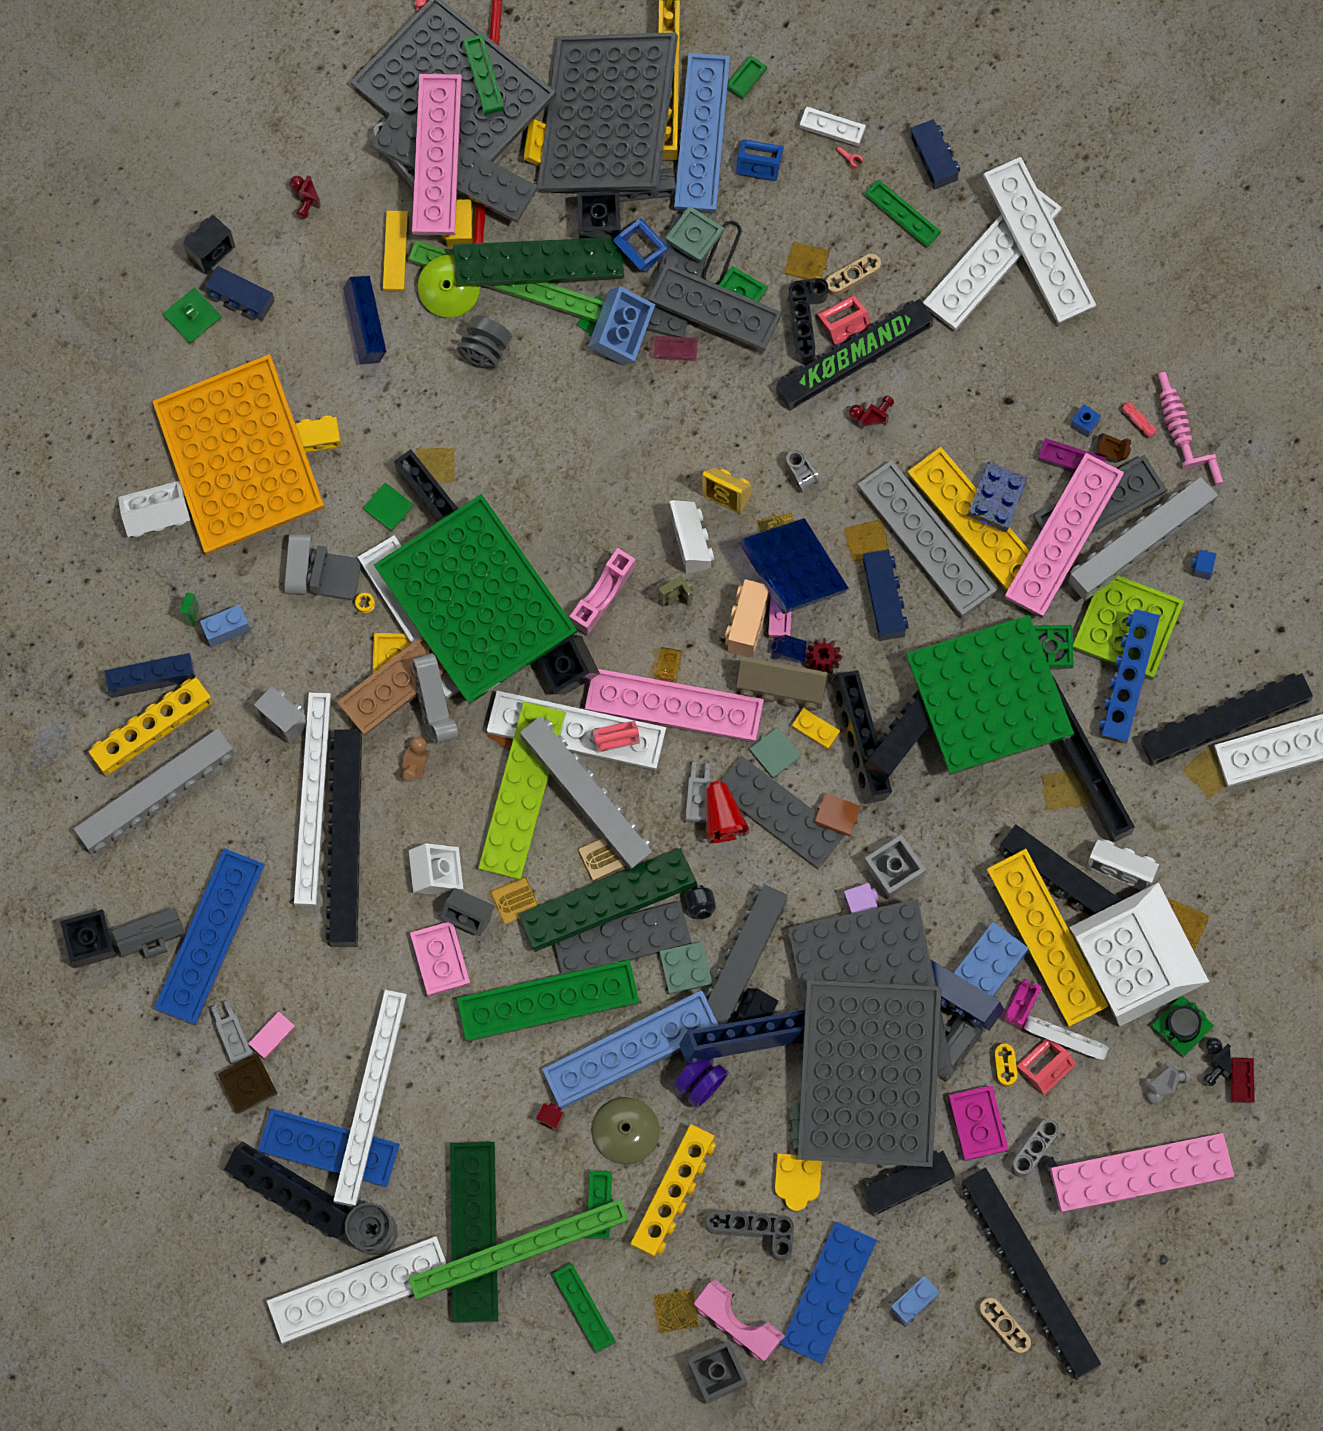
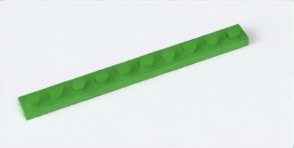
(540, 293)
(518, 1249)

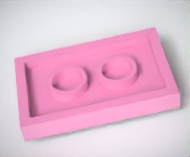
(440, 958)

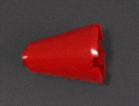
(723, 814)

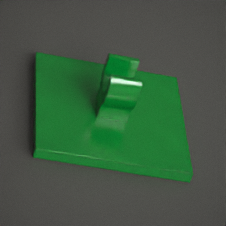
(192, 315)

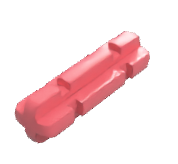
(1139, 420)

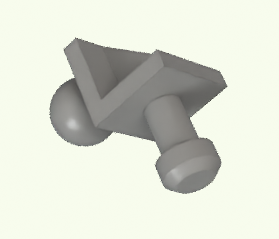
(1165, 1083)

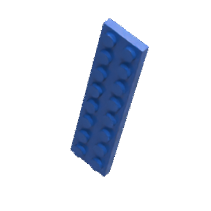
(209, 936)

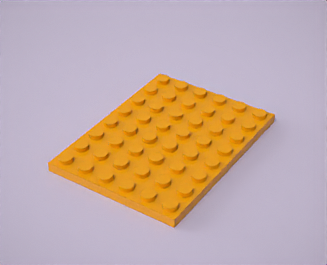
(238, 454)

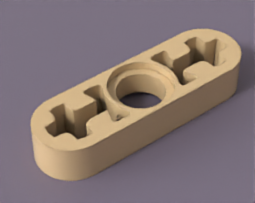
(869, 272)
(1006, 1316)

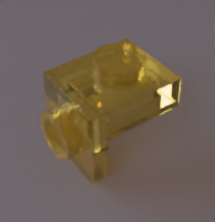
(668, 664)

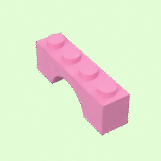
(597, 601)
(716, 1303)

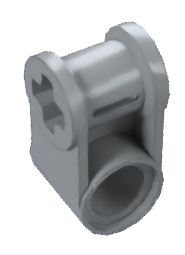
(803, 473)

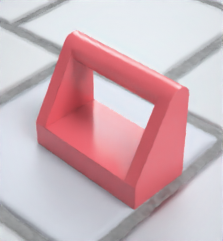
(847, 326)
(616, 736)
(1053, 1071)

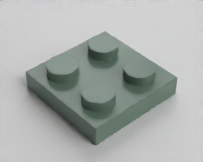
(694, 234)
(686, 968)

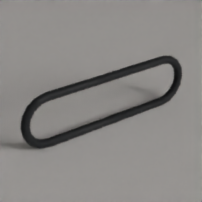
(731, 253)

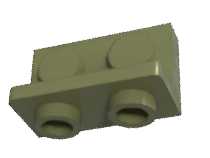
(671, 592)

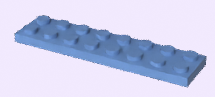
(702, 132)
(627, 1050)

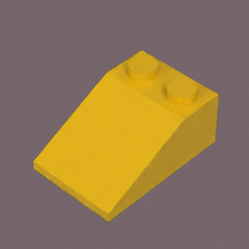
(726, 489)

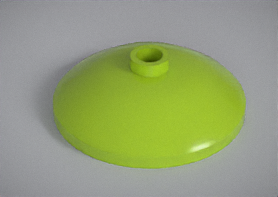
(442, 301)

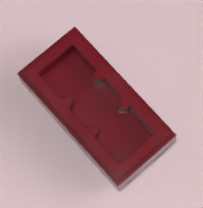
(1242, 1080)

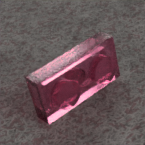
(676, 348)

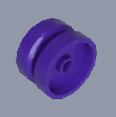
(700, 1080)

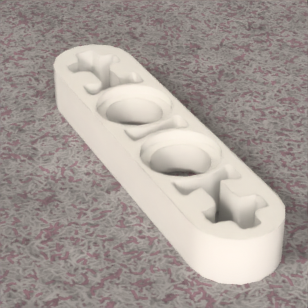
(1066, 1037)

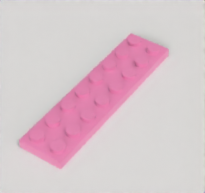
(437, 154)
(1064, 535)
(675, 705)
(1141, 1173)

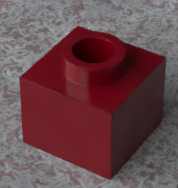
(550, 1116)

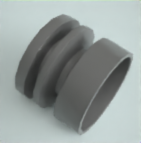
(484, 342)
(359, 1224)

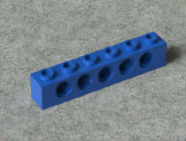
(1137, 620)

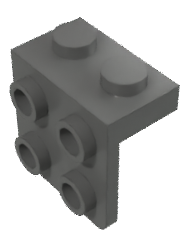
(333, 574)

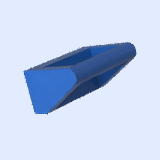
(758, 165)
(636, 257)

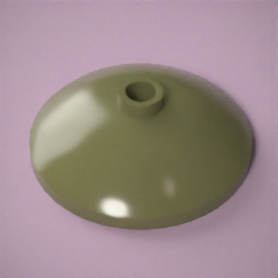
(631, 1145)

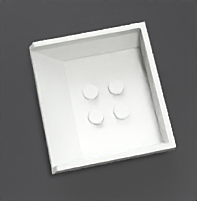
(1139, 954)

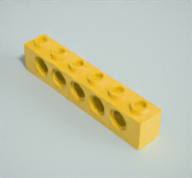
(146, 738)
(693, 1138)

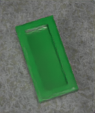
(746, 77)
(189, 609)

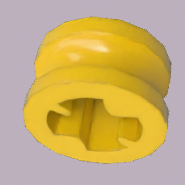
(358, 602)

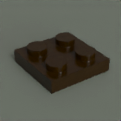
(247, 1084)

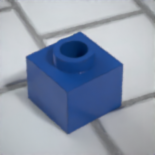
(1085, 426)
(1203, 564)

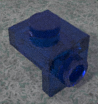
(789, 648)

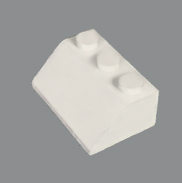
(153, 509)
(691, 536)
(1122, 865)

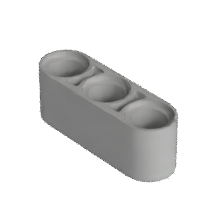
(298, 563)
(1030, 1157)

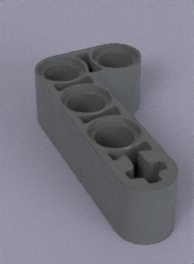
(750, 1231)

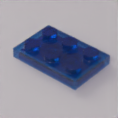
(997, 496)

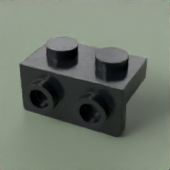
(754, 1005)

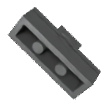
(666, 189)
(147, 931)
(960, 1040)

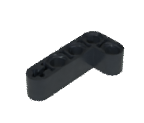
(805, 321)

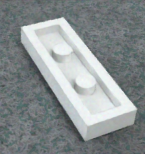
(832, 126)

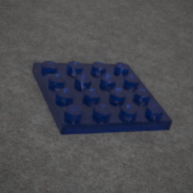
(793, 565)

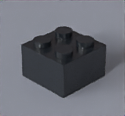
(599, 214)
(208, 244)
(568, 665)
(88, 938)

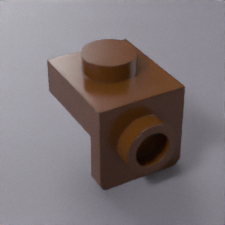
(1113, 448)

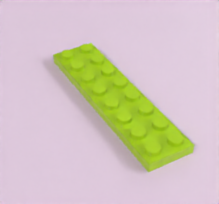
(518, 800)

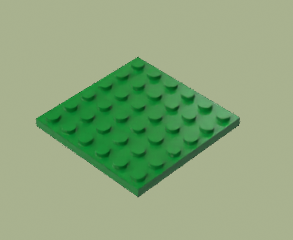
(989, 695)

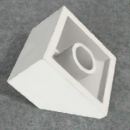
(435, 869)

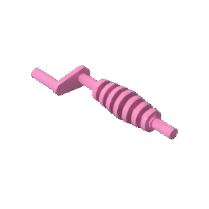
(1178, 426)

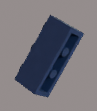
(934, 153)
(239, 294)

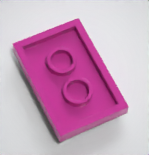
(978, 1123)

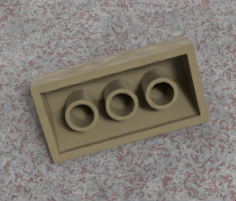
(781, 683)

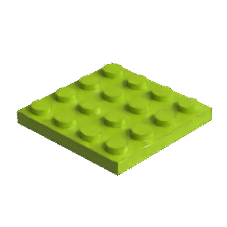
(1107, 619)

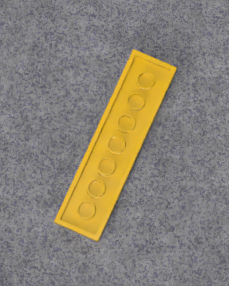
(952, 496)
(1047, 937)

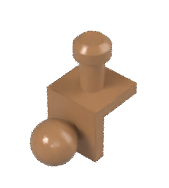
(415, 760)

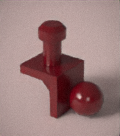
(307, 194)
(873, 414)

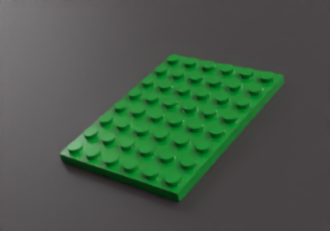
(475, 598)

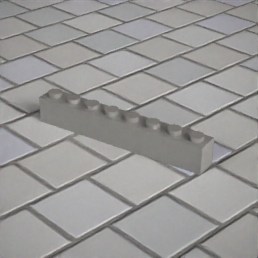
(1143, 538)
(155, 791)
(585, 793)

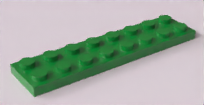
(548, 1000)

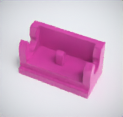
(1021, 1004)

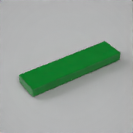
(483, 74)
(902, 213)
(584, 1308)

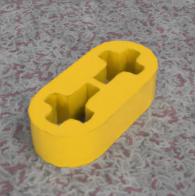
(1000, 1065)

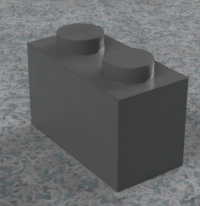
(467, 912)

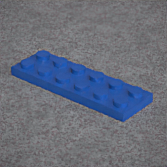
(323, 1146)
(828, 1292)

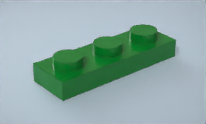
(599, 1194)

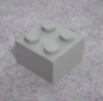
(280, 714)
(894, 867)

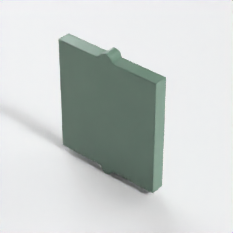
(775, 752)

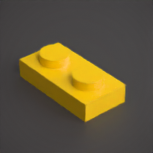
(534, 142)
(815, 729)

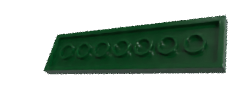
(537, 261)
(607, 899)
(473, 1227)

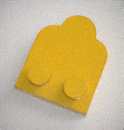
(797, 1181)

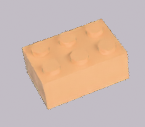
(747, 618)

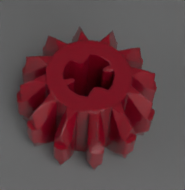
(832, 656)

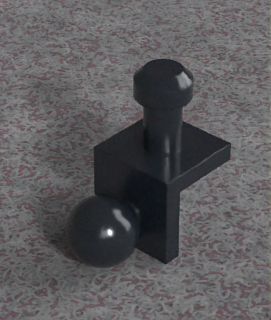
(1221, 1062)

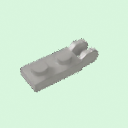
(697, 795)
(232, 1034)

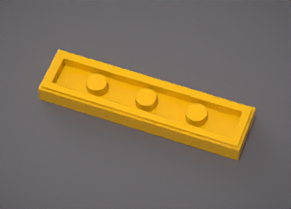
(395, 251)

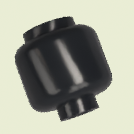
(700, 902)

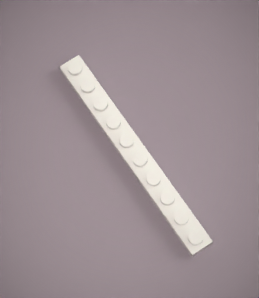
(312, 799)
(370, 1098)

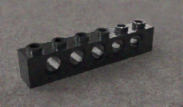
(859, 732)
(284, 1178)

